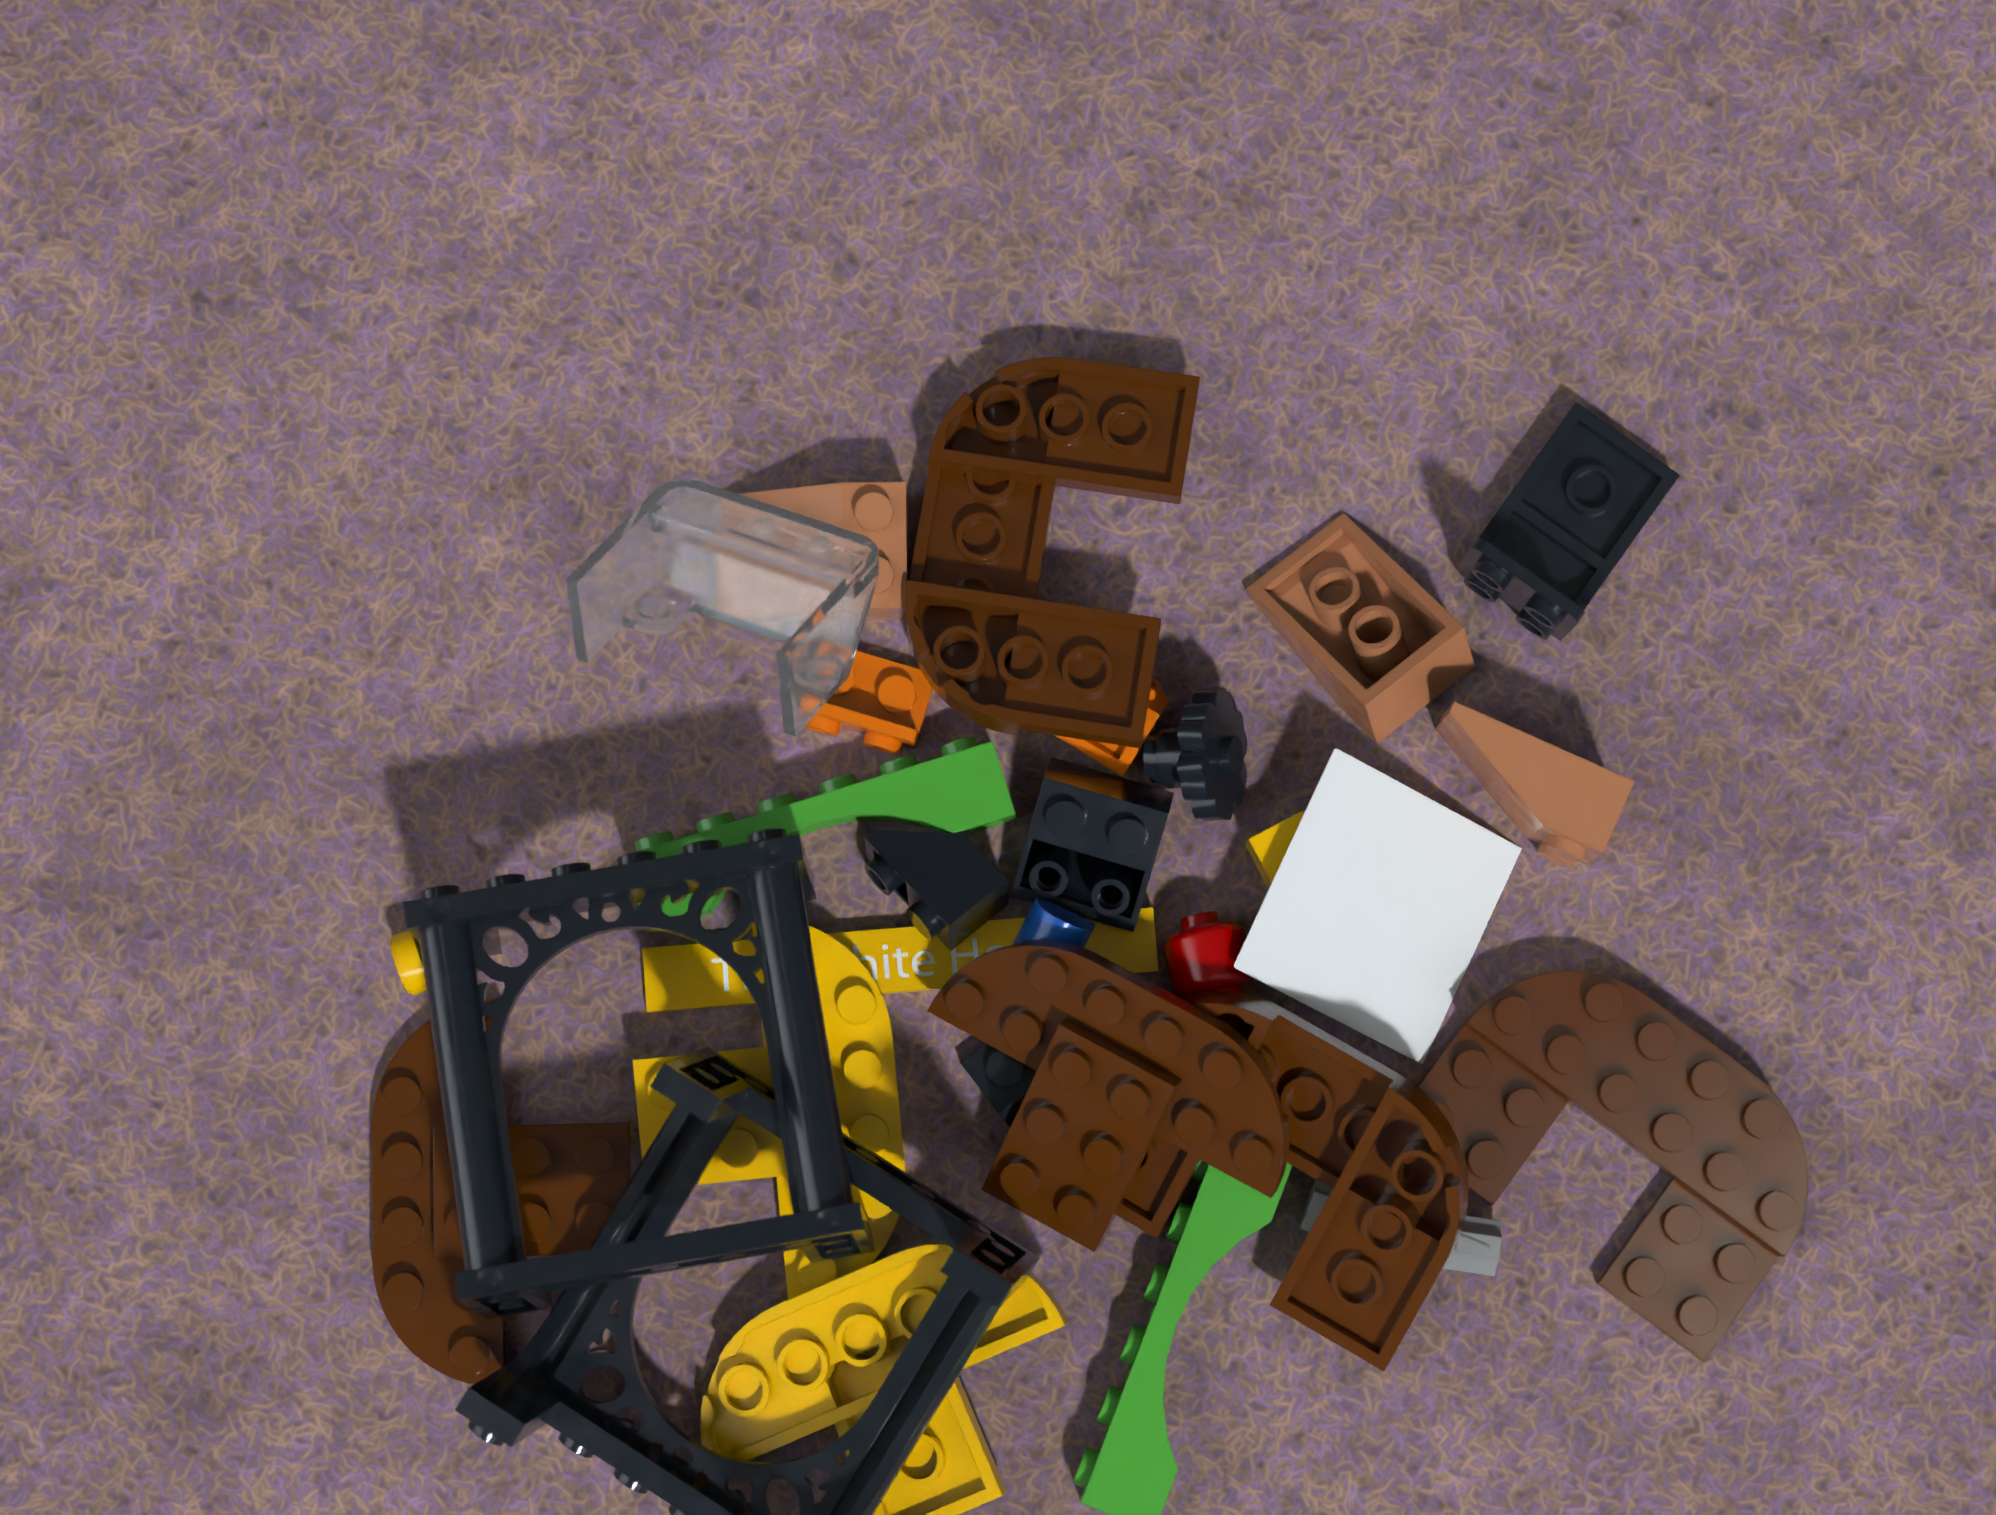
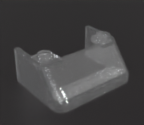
(740, 565)

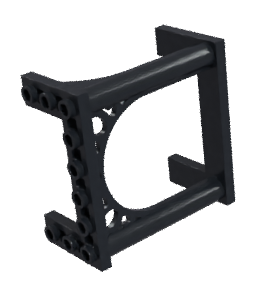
(461, 933)
(548, 1373)

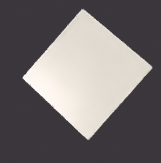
(1377, 906)

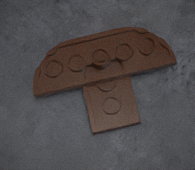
(1110, 1075)
(564, 1189)

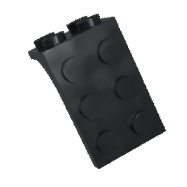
(1566, 524)

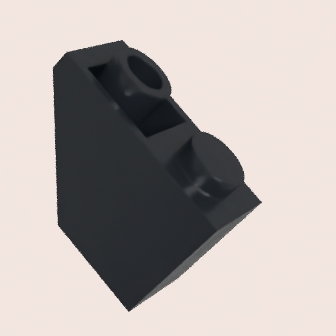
(940, 878)

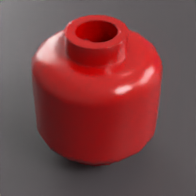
(1204, 955)

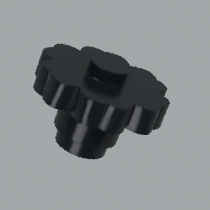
(1202, 755)

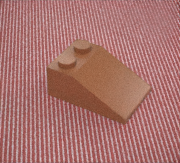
(868, 509)
(1363, 627)
(1544, 790)

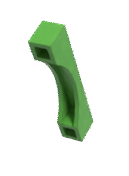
(946, 794)
(1135, 1458)

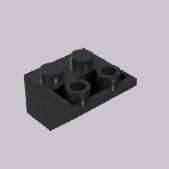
(1092, 843)

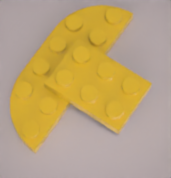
(866, 1094)
(829, 1354)

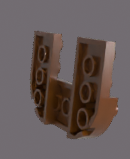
(985, 534)
(1667, 1095)
(1368, 1138)

